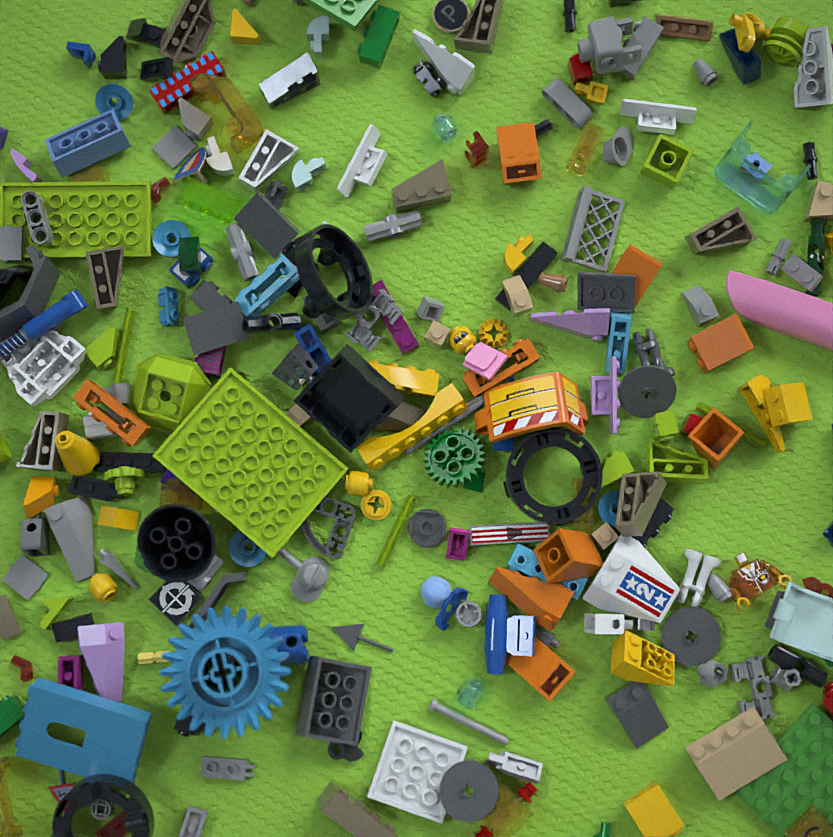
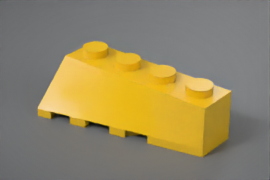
(409, 379)

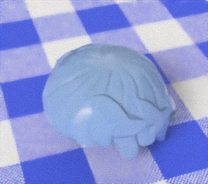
(435, 591)

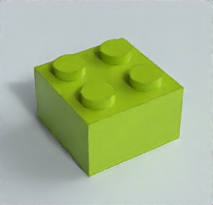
(666, 161)

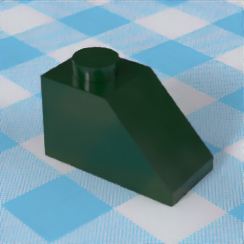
(189, 256)

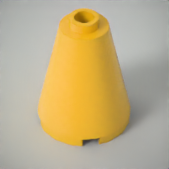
(77, 453)

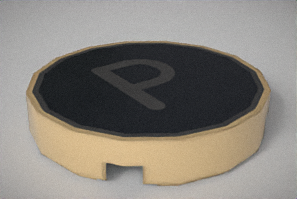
(450, 15)

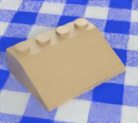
(736, 753)

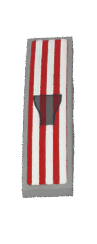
(509, 533)

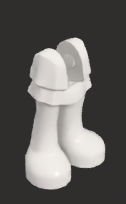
(694, 558)

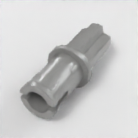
(778, 257)

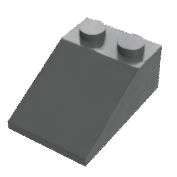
(636, 712)

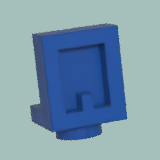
(80, 51)

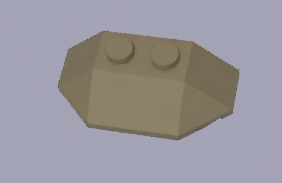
(187, 30)

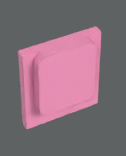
(484, 360)

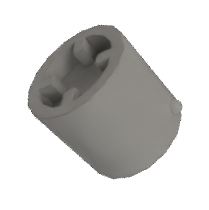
(468, 613)

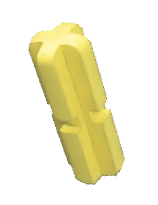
(150, 657)

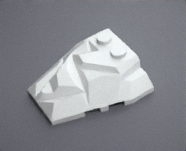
(44, 366)

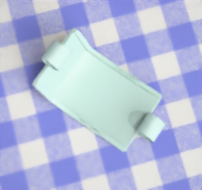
(805, 621)

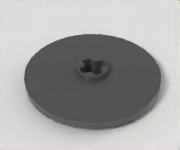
(641, 379)
(699, 623)
(480, 802)

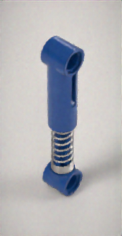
(44, 322)

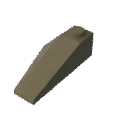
(401, 418)

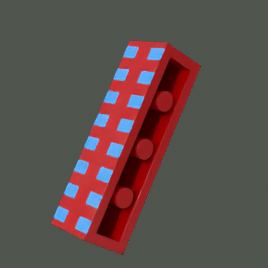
(169, 91)

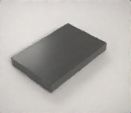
(266, 225)
(606, 291)
(215, 328)

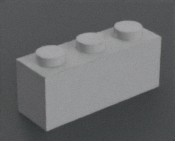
(646, 36)

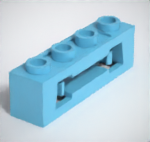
(251, 303)

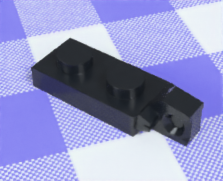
(93, 488)

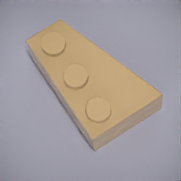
(820, 202)

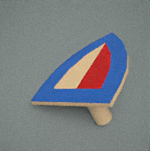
(193, 166)

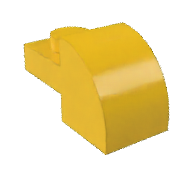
(514, 255)

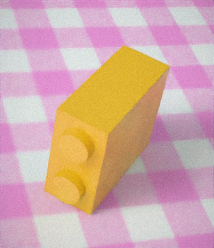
(787, 404)
(653, 813)

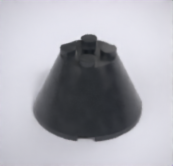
(176, 543)

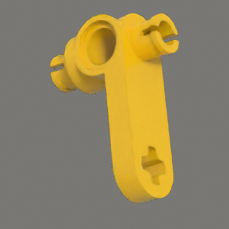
(748, 29)

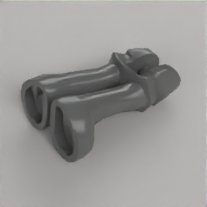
(652, 345)

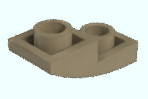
(8, 622)

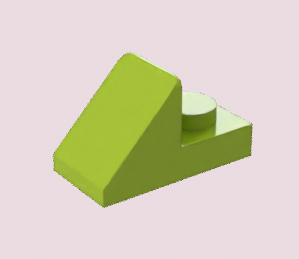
(56, 606)

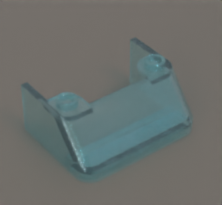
(752, 182)

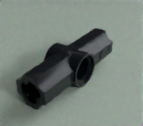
(261, 323)
(807, 671)

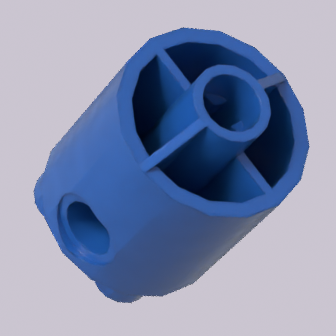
(292, 634)

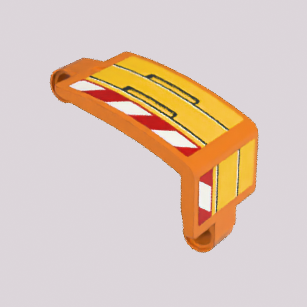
(531, 406)

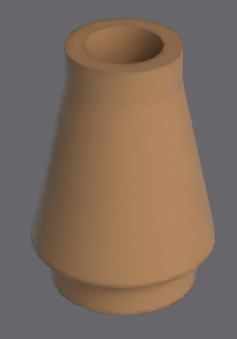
(554, 281)

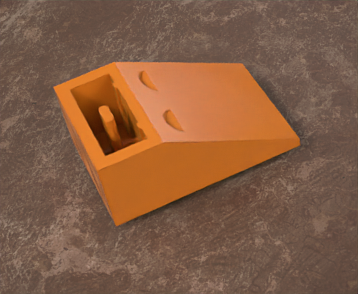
(518, 153)
(543, 670)

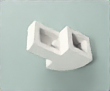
(218, 162)

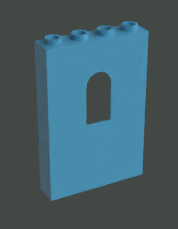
(112, 730)

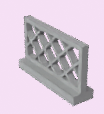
(579, 220)

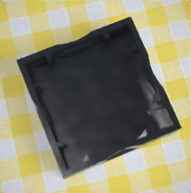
(349, 398)

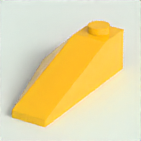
(755, 398)

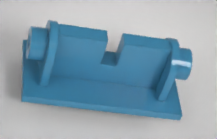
(168, 297)

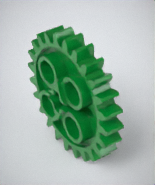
(467, 466)

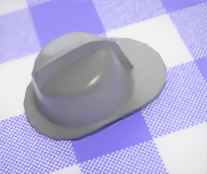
(619, 147)
(310, 579)

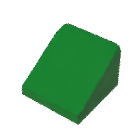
(477, 483)

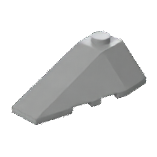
(74, 533)

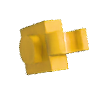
(594, 92)

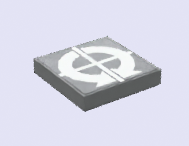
(176, 600)

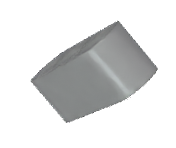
(567, 103)
(31, 212)

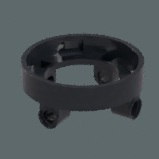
(334, 247)
(589, 466)
(139, 813)

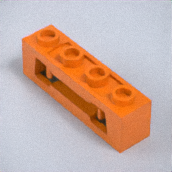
(527, 351)
(87, 393)

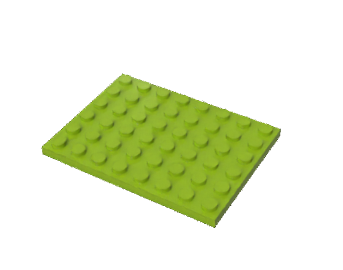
(250, 462)

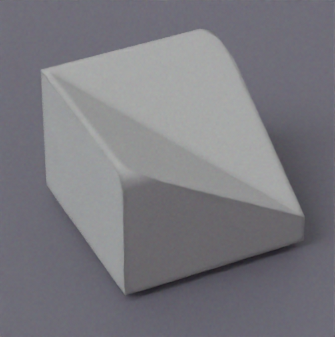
(430, 309)

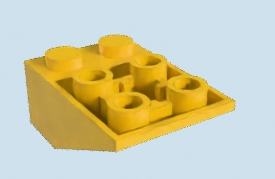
(641, 660)

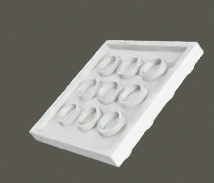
(413, 770)

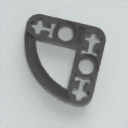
(340, 521)

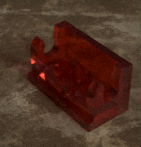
(478, 150)
(114, 827)

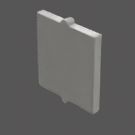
(174, 147)
(11, 243)
(25, 577)

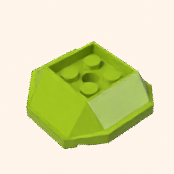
(169, 373)

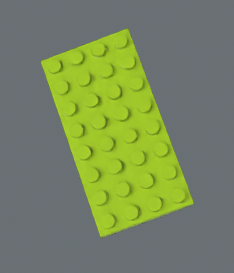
(84, 216)

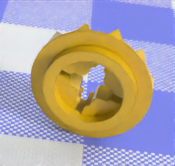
(500, 338)
(381, 512)

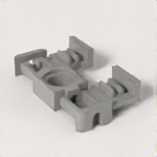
(360, 329)
(755, 670)

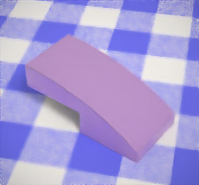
(24, 165)

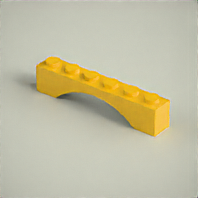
(380, 450)

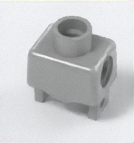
(605, 45)

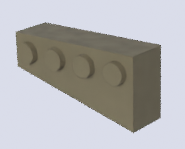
(352, 814)

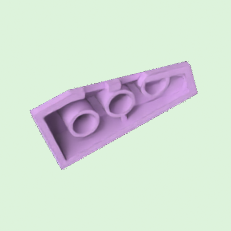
(587, 324)
(104, 657)

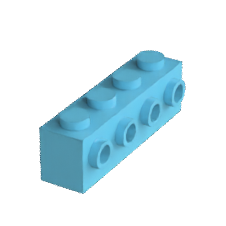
(525, 561)

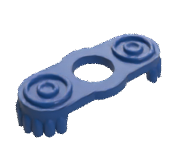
(443, 616)

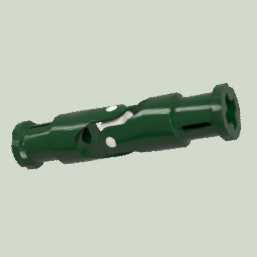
(816, 260)

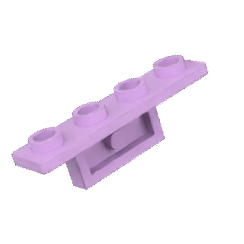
(604, 395)

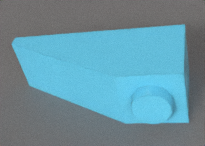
(618, 339)

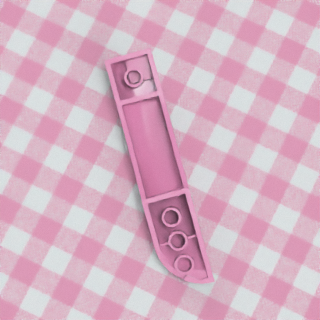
(782, 309)

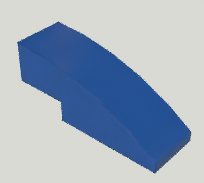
(310, 342)

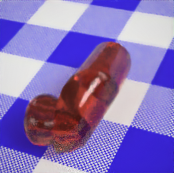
(157, 187)
(25, 667)

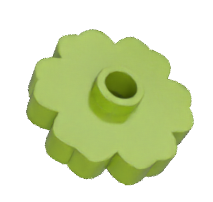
(124, 479)

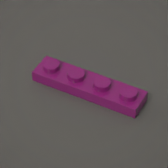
(399, 330)

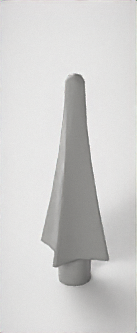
(112, 563)

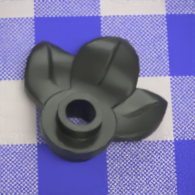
(348, 752)

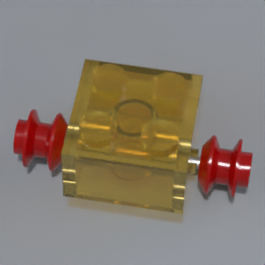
(508, 812)

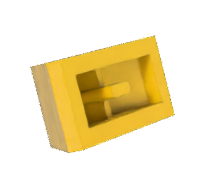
(241, 31)
(118, 518)

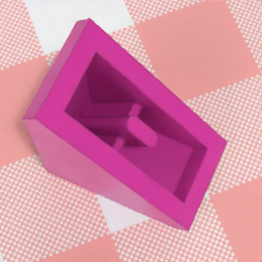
(457, 544)

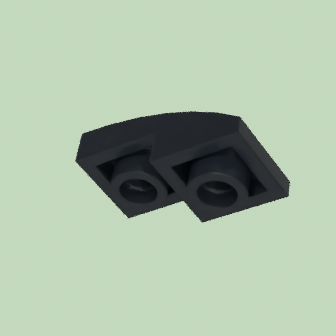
(67, 629)

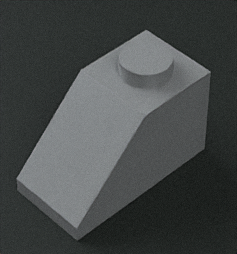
(194, 120)
(700, 305)

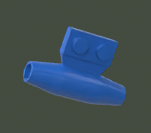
(506, 634)

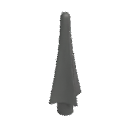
(545, 636)

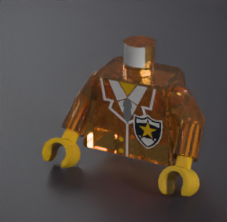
(753, 578)

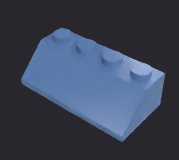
(87, 143)

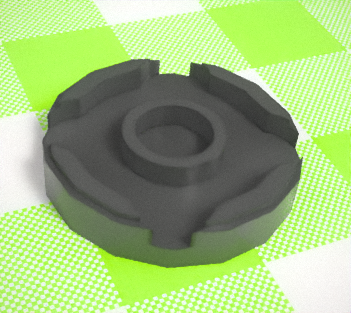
(427, 528)

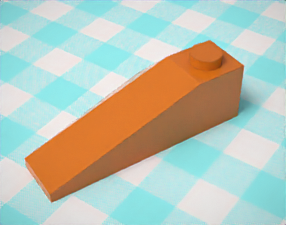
(533, 596)

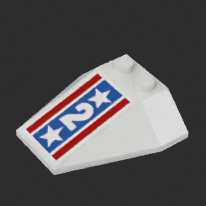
(632, 583)

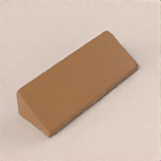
(685, 26)

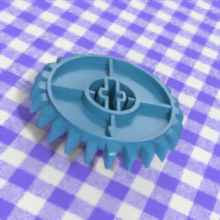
(258, 661)

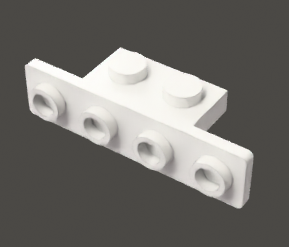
(657, 116)
(364, 163)

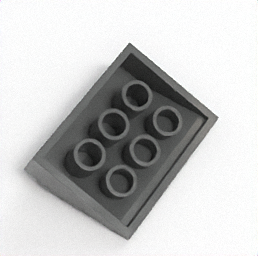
(333, 701)

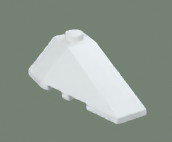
(453, 69)
(816, 70)

